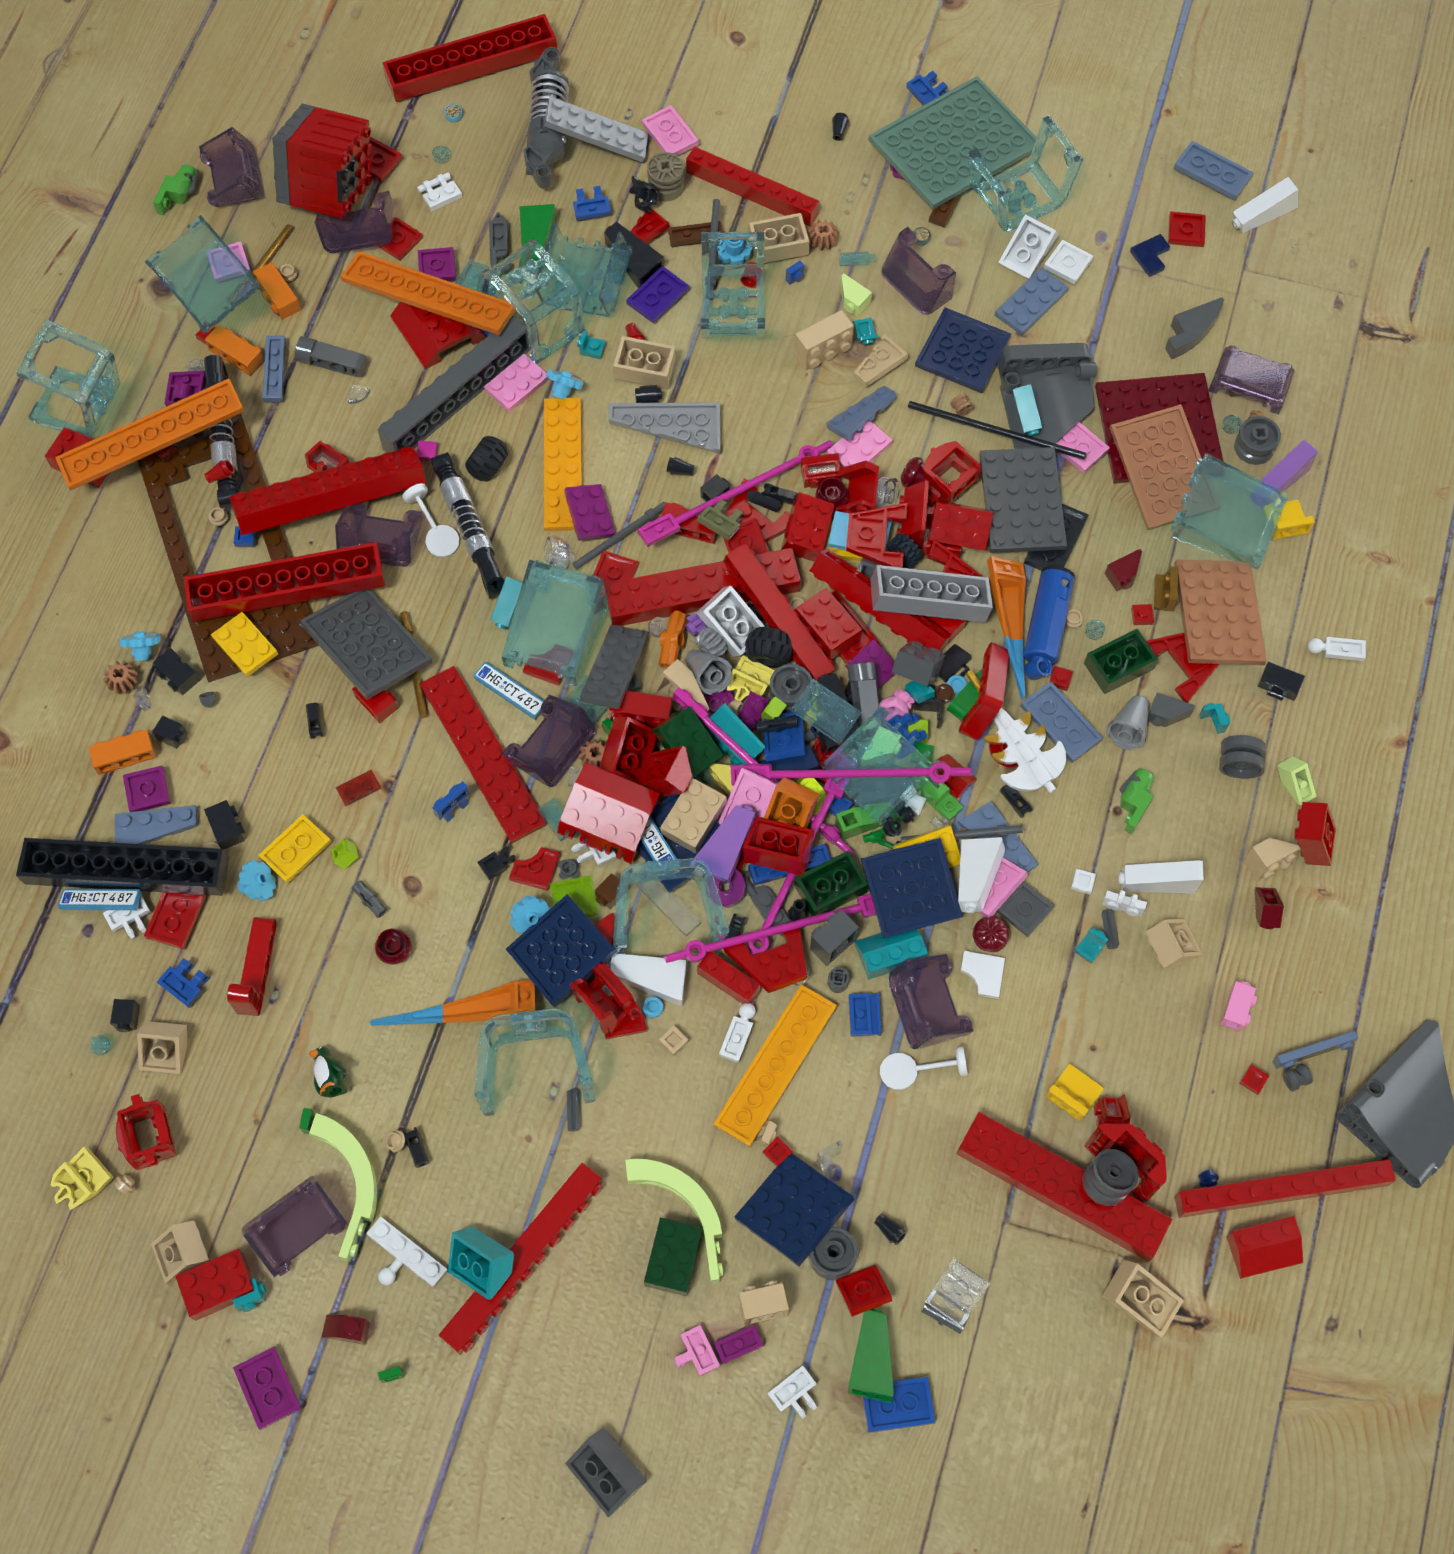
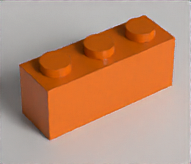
(276, 291)
(235, 350)
(122, 752)

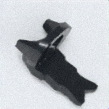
(645, 191)

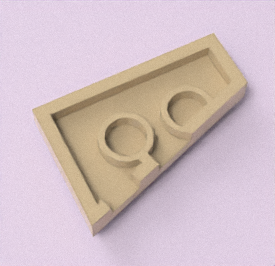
(882, 360)

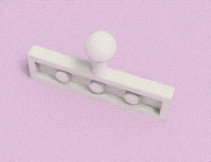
(406, 1254)

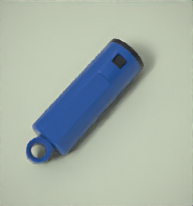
(1048, 621)

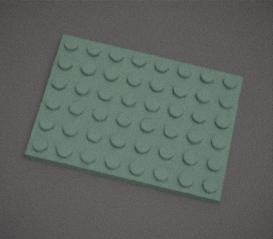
(935, 140)

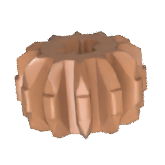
(823, 234)
(126, 672)
(590, 750)

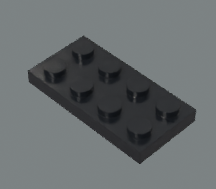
(1074, 522)

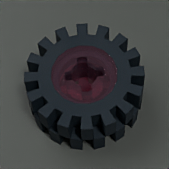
(903, 544)

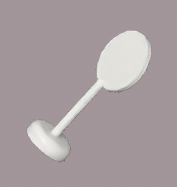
(441, 539)
(900, 1070)

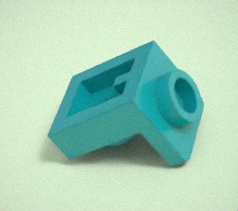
(591, 346)

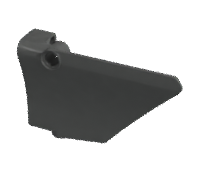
(1060, 383)
(1409, 1108)

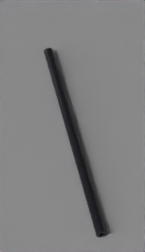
(997, 430)

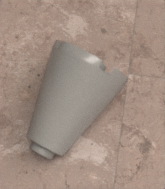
(710, 671)
(1130, 724)

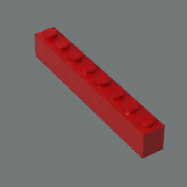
(751, 185)
(857, 589)
(776, 610)

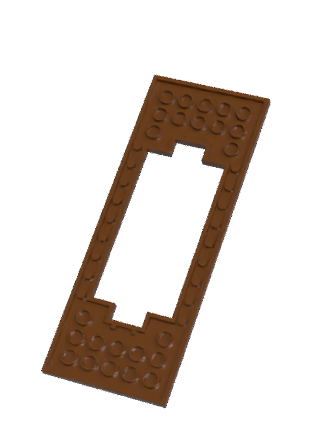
(277, 624)

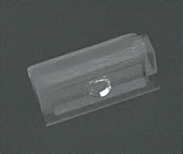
(824, 1159)

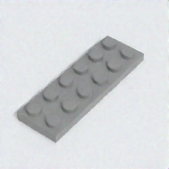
(595, 129)

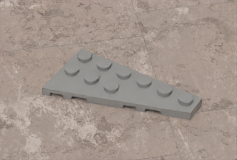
(681, 422)

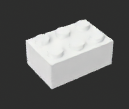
(730, 618)

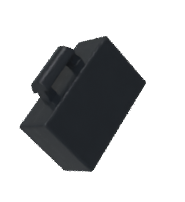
(954, 661)
(1280, 682)

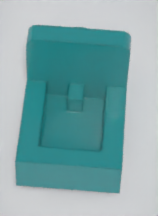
(864, 331)
(919, 691)
(1219, 717)
(1092, 945)
(249, 1301)

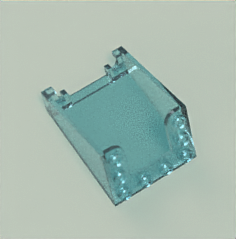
(1228, 512)
(555, 620)

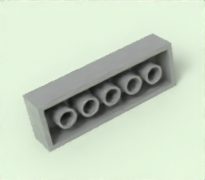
(931, 593)

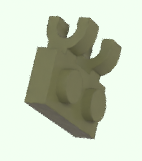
(718, 522)

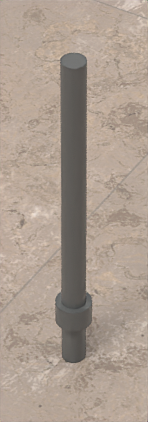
(714, 228)
(649, 515)
(1000, 830)

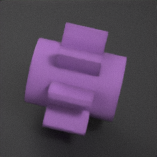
(695, 624)

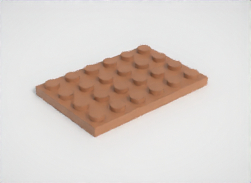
(1158, 461)
(1220, 612)

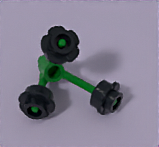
(891, 828)

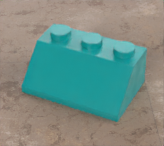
(738, 732)
(883, 955)
(479, 1261)

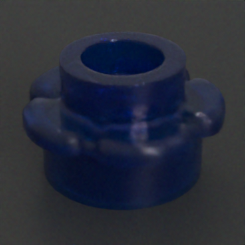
(1208, 1178)

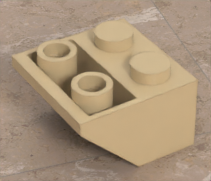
(1269, 857)

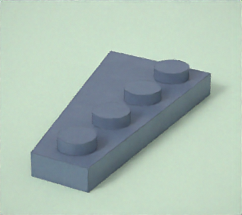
(856, 415)
(990, 817)
(153, 824)

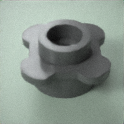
(572, 864)

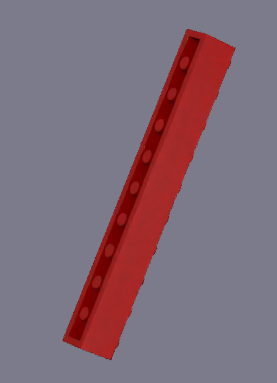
(1284, 1188)
(528, 1251)

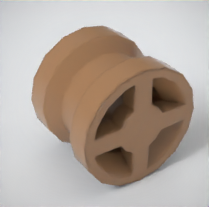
(962, 404)

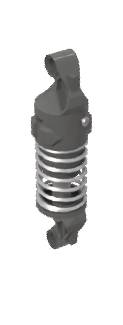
(544, 144)

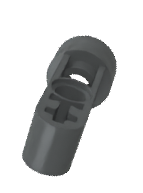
(330, 357)
(863, 689)

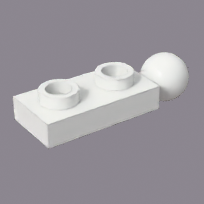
(1339, 648)
(738, 1034)

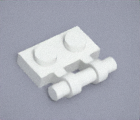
(440, 196)

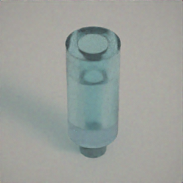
(855, 258)

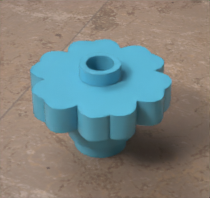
(733, 251)
(563, 383)
(140, 644)
(256, 881)
(527, 912)

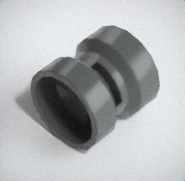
(840, 983)
(1297, 1077)

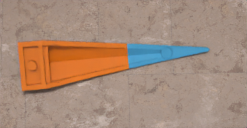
(1008, 590)
(503, 1000)

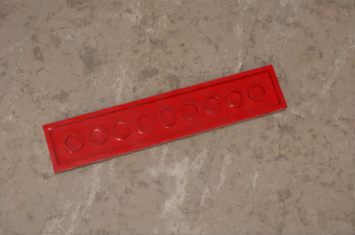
(482, 754)

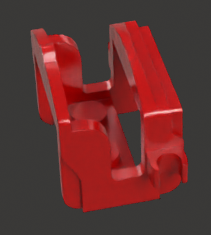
(940, 462)
(600, 1004)
(127, 1137)

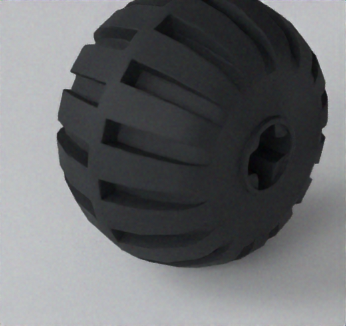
(486, 458)
(769, 647)

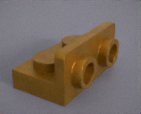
(1166, 590)

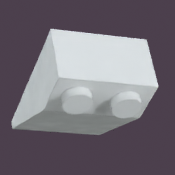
(1028, 247)

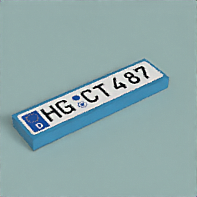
(509, 690)
(655, 843)
(99, 899)

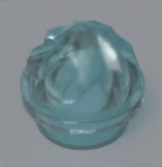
(100, 1045)

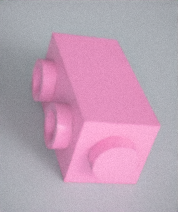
(1238, 1006)

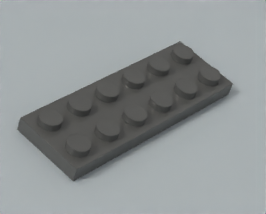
(614, 666)

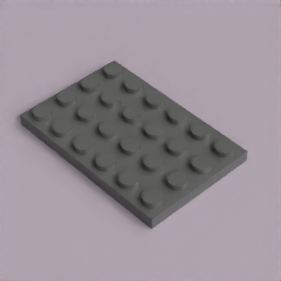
(1024, 499)
(366, 642)

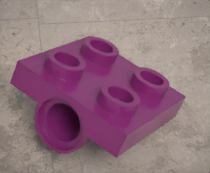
(184, 385)

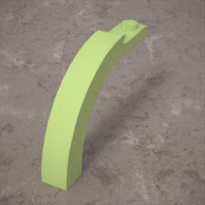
(667, 1177)
(366, 1187)

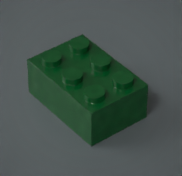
(1120, 661)
(687, 730)
(831, 884)
(673, 1257)

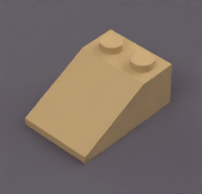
(678, 676)
(1142, 1297)

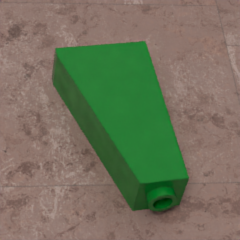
(536, 224)
(872, 1362)

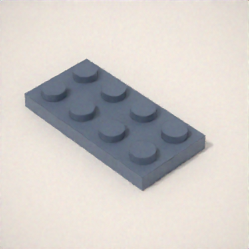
(1213, 170)
(1031, 301)
(1061, 721)

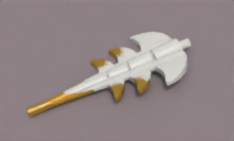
(1035, 767)

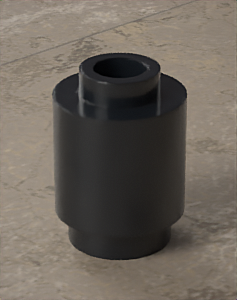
(648, 394)

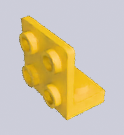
(1292, 521)
(1074, 1092)

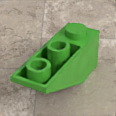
(855, 822)

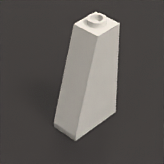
(1267, 206)
(978, 870)
(1162, 877)
(651, 975)

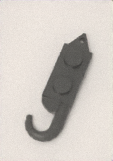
(498, 240)
(763, 901)

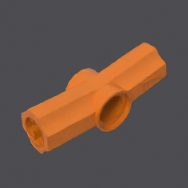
(672, 639)

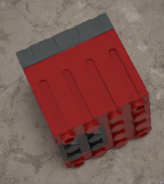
(322, 160)

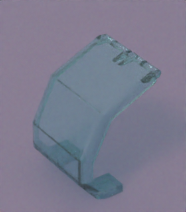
(204, 274)

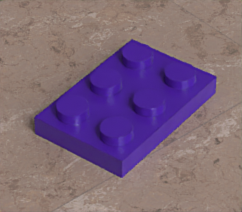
(657, 294)

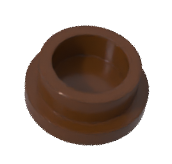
(944, 692)

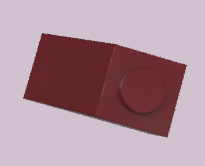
(1124, 570)
(1268, 908)
(346, 1328)

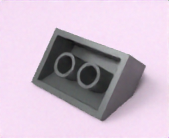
(605, 1472)

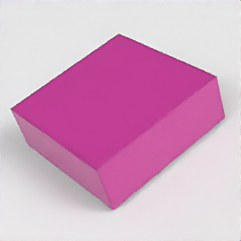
(426, 450)

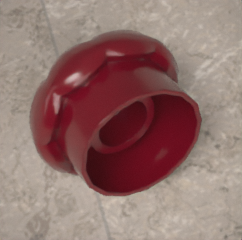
(913, 472)
(833, 491)
(990, 934)
(393, 946)

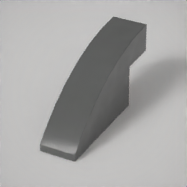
(1192, 327)

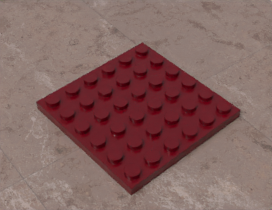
(1138, 397)

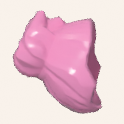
(898, 704)

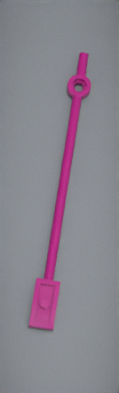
(668, 525)
(684, 698)
(765, 770)
(832, 790)
(864, 906)

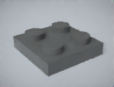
(1025, 909)

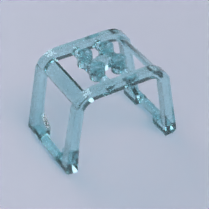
(1003, 194)
(526, 271)
(713, 326)
(104, 386)
(669, 870)
(525, 1027)

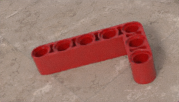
(990, 692)
(249, 994)

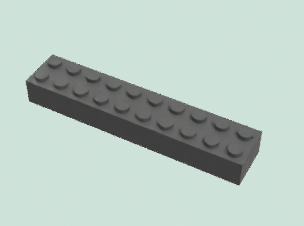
(454, 388)

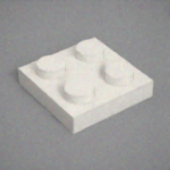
(1068, 262)

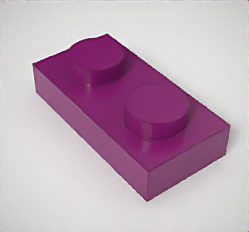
(752, 710)
(738, 1344)

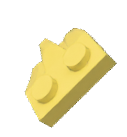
(750, 677)
(80, 1178)

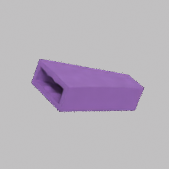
(1291, 467)
(727, 843)

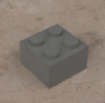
(918, 663)
(833, 937)

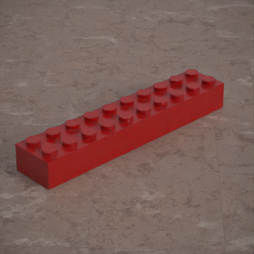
(469, 57)
(327, 490)
(284, 581)
(690, 588)
(1061, 1186)

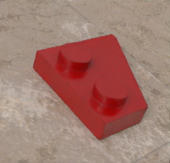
(649, 226)

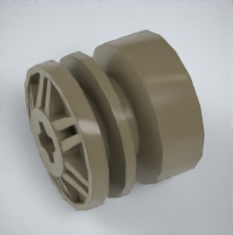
(667, 174)

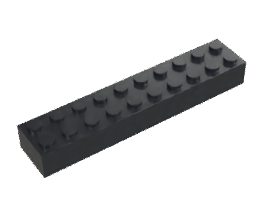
(123, 866)

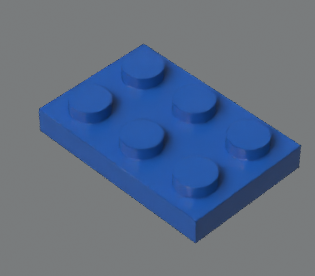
(786, 742)
(909, 1407)

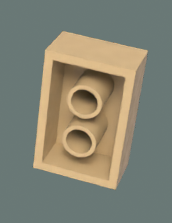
(783, 237)
(823, 340)
(644, 362)
(693, 816)

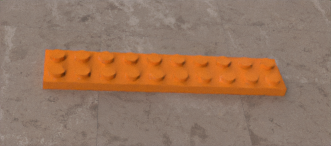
(428, 293)
(149, 434)

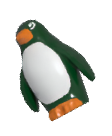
(328, 1073)

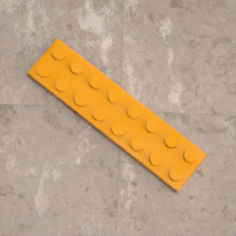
(561, 459)
(775, 1065)

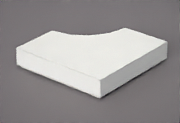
(985, 972)

